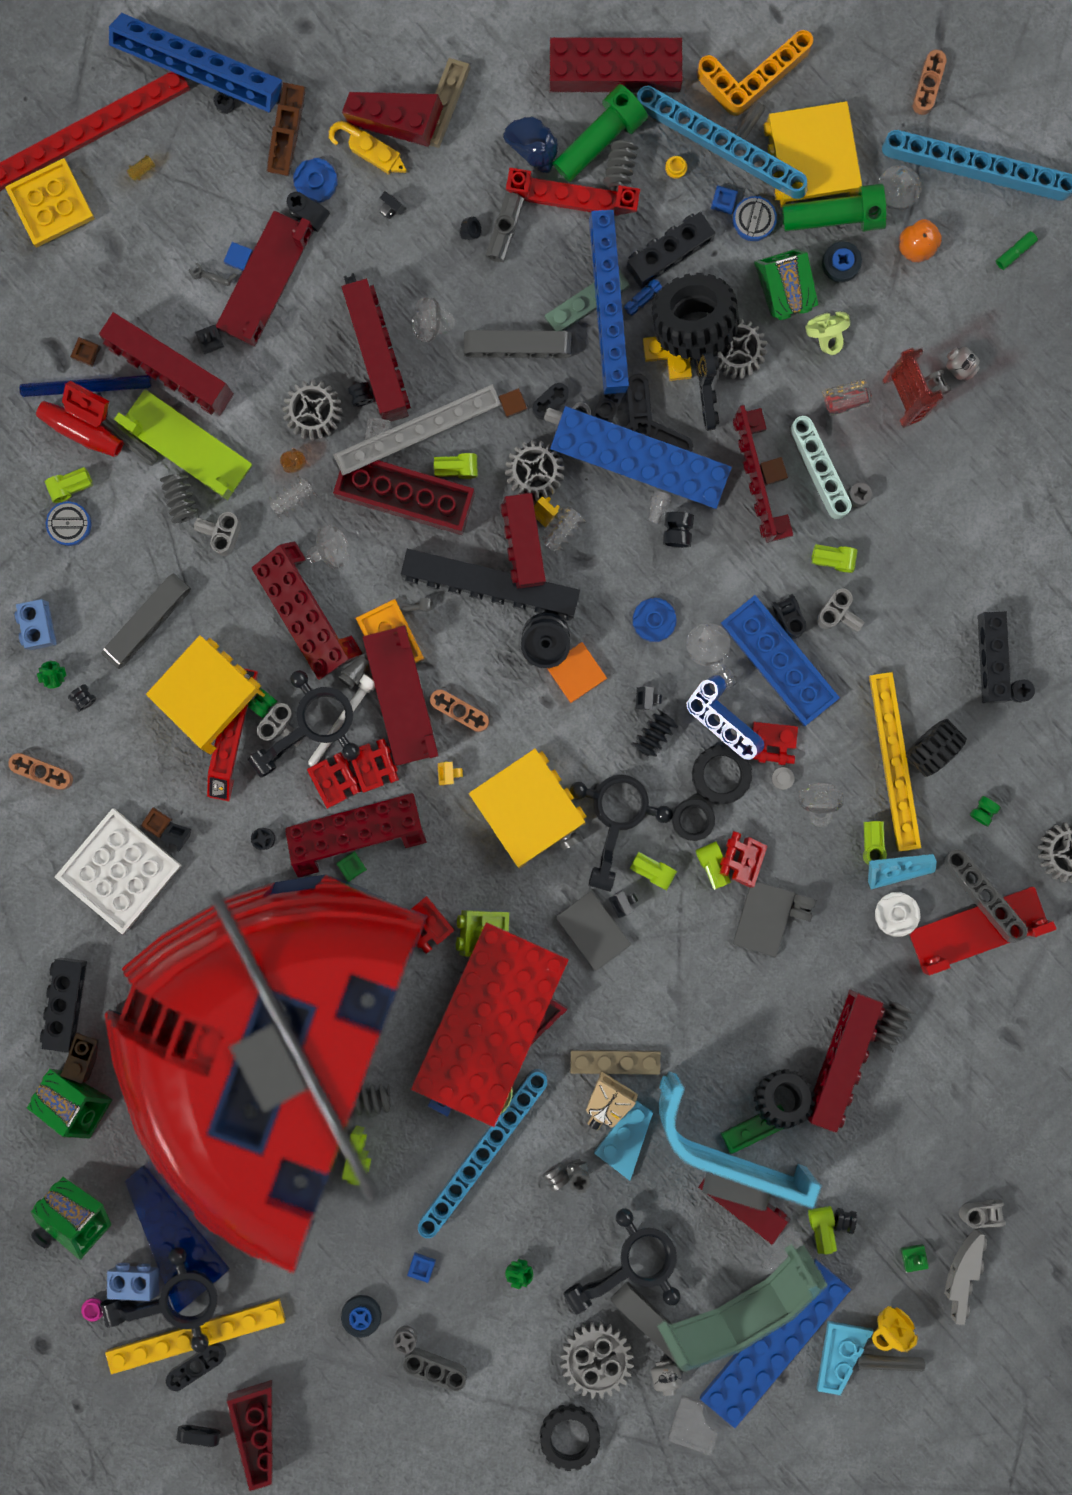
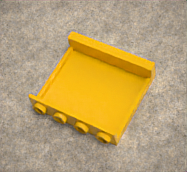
(819, 146)
(203, 692)
(528, 807)

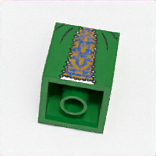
(787, 283)
(68, 1105)
(71, 1217)

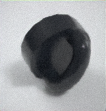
(470, 228)

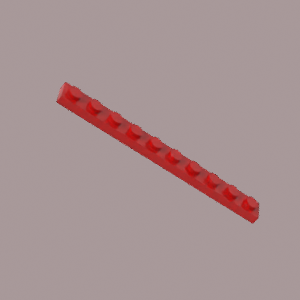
(92, 127)

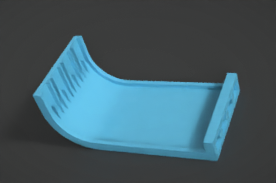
(801, 1188)

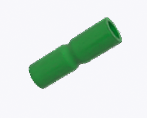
(1014, 252)

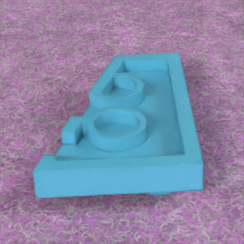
(895, 870)
(625, 1140)
(840, 1352)

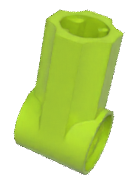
(461, 466)
(62, 487)
(840, 558)
(874, 839)
(710, 859)
(658, 873)
(822, 1224)

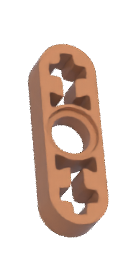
(931, 91)
(471, 724)
(28, 760)

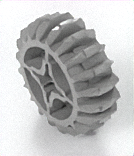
(743, 354)
(306, 415)
(526, 465)
(1065, 832)

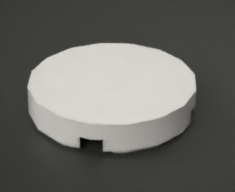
(897, 914)

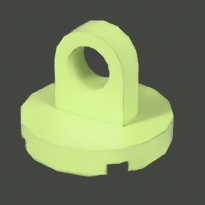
(828, 327)

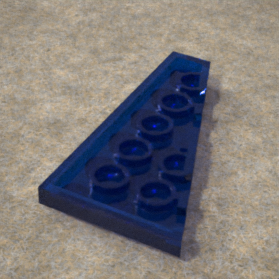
(170, 1228)

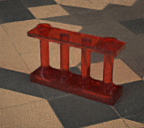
(912, 388)

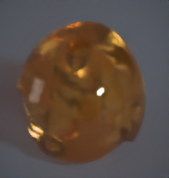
(293, 461)

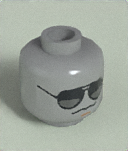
(962, 363)
(666, 1377)

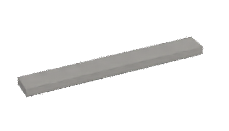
(417, 429)

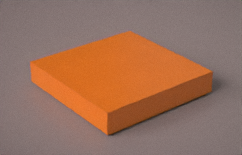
(577, 673)

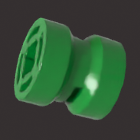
(261, 704)
(985, 811)

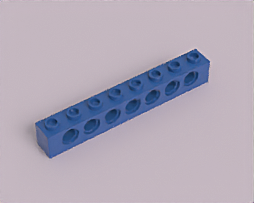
(195, 62)
(608, 301)

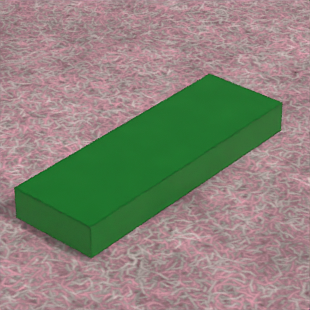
(748, 1132)

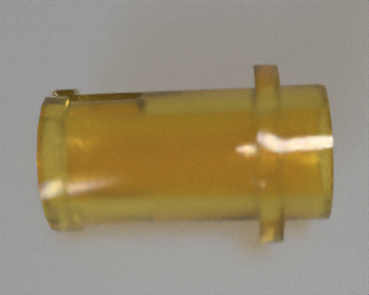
(140, 168)

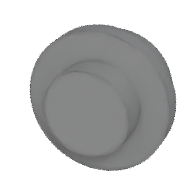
(782, 778)

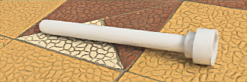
(366, 685)

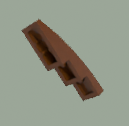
(286, 129)

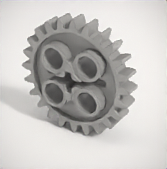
(605, 1378)

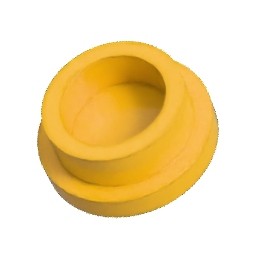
(676, 167)

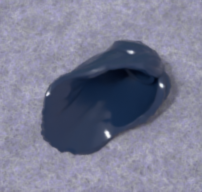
(532, 142)

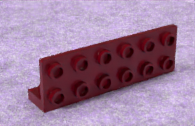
(264, 277)
(747, 424)
(301, 611)
(400, 695)
(353, 831)

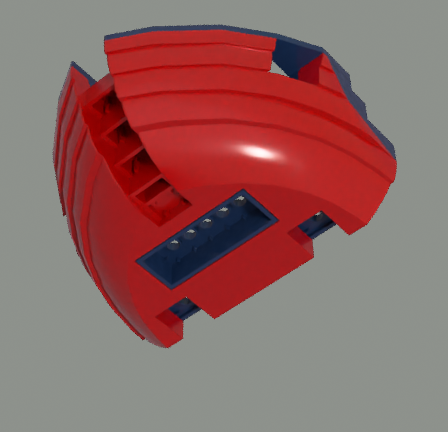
(194, 999)

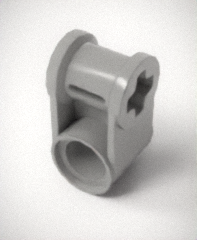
(987, 1214)

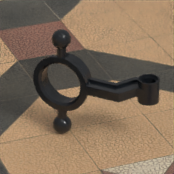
(264, 761)
(602, 877)
(579, 1297)
(117, 1312)

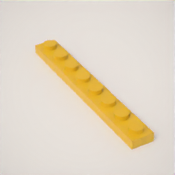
(895, 761)
(179, 1340)

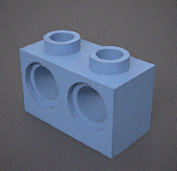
(41, 622)
(133, 1287)

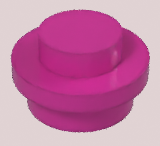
(91, 1309)

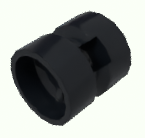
(678, 529)

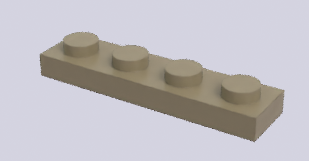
(449, 93)
(614, 1062)

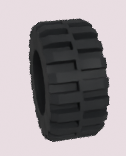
(691, 295)

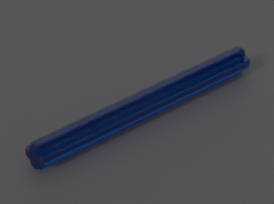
(92, 385)

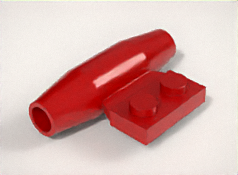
(81, 419)

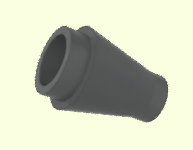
(352, 674)

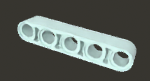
(820, 456)

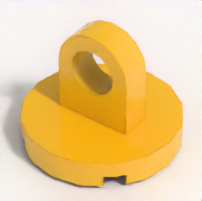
(896, 1329)

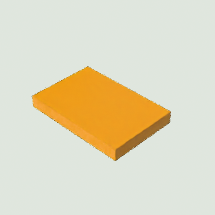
(385, 618)

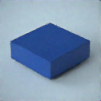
(724, 199)
(237, 256)
(421, 1267)

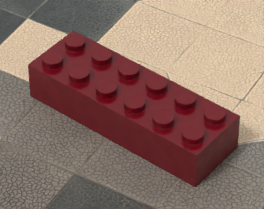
(606, 62)
(374, 345)
(166, 364)
(408, 495)
(844, 1059)

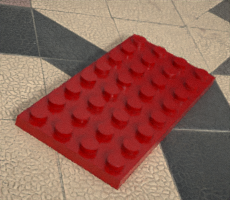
(490, 1024)

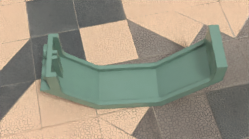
(747, 1316)

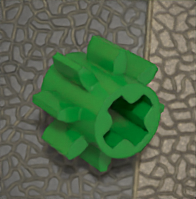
(51, 674)
(519, 1274)

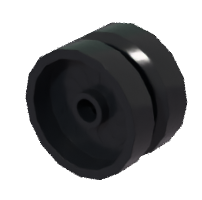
(545, 627)

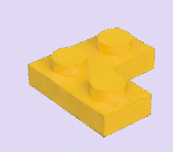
(677, 367)

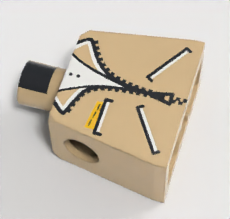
(609, 1102)

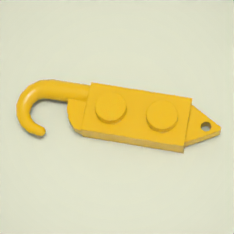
(369, 148)

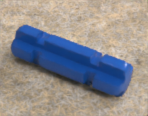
(643, 297)

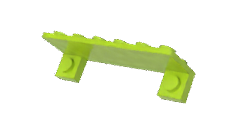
(185, 444)

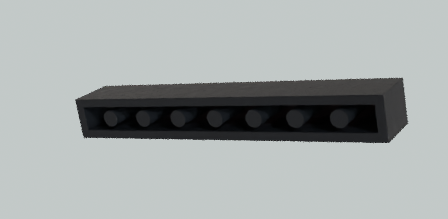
(487, 583)

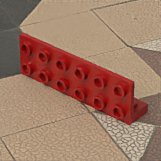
(972, 933)

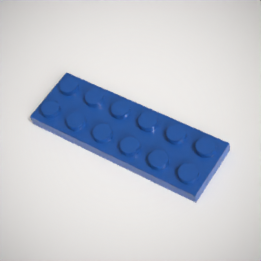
(779, 660)

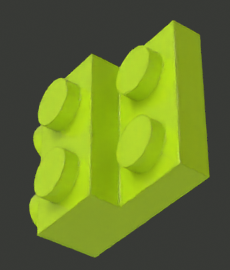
(471, 925)
(358, 1139)

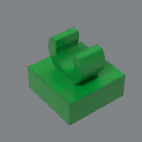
(914, 1258)

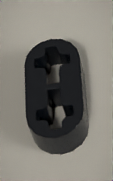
(547, 397)
(198, 1435)

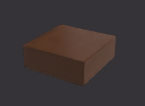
(85, 351)
(512, 403)
(773, 471)
(156, 822)

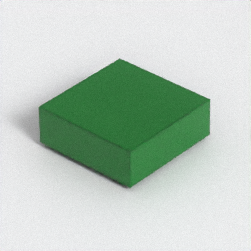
(351, 866)

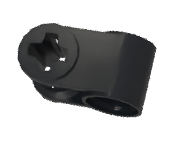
(308, 210)
(789, 614)

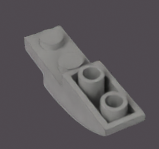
(965, 1267)

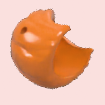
(915, 246)

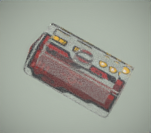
(847, 397)

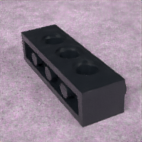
(693, 224)
(994, 657)
(75, 972)

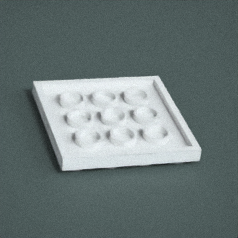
(118, 871)

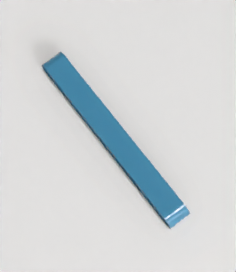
(726, 151)
(968, 168)
(479, 1164)

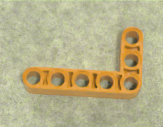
(757, 77)

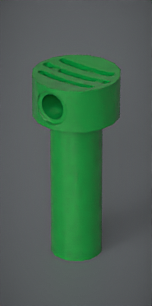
(621, 113)
(839, 211)

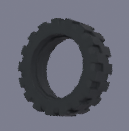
(710, 795)
(567, 1461)

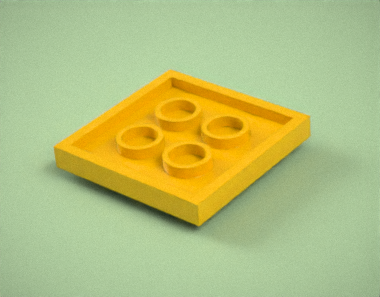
(50, 202)

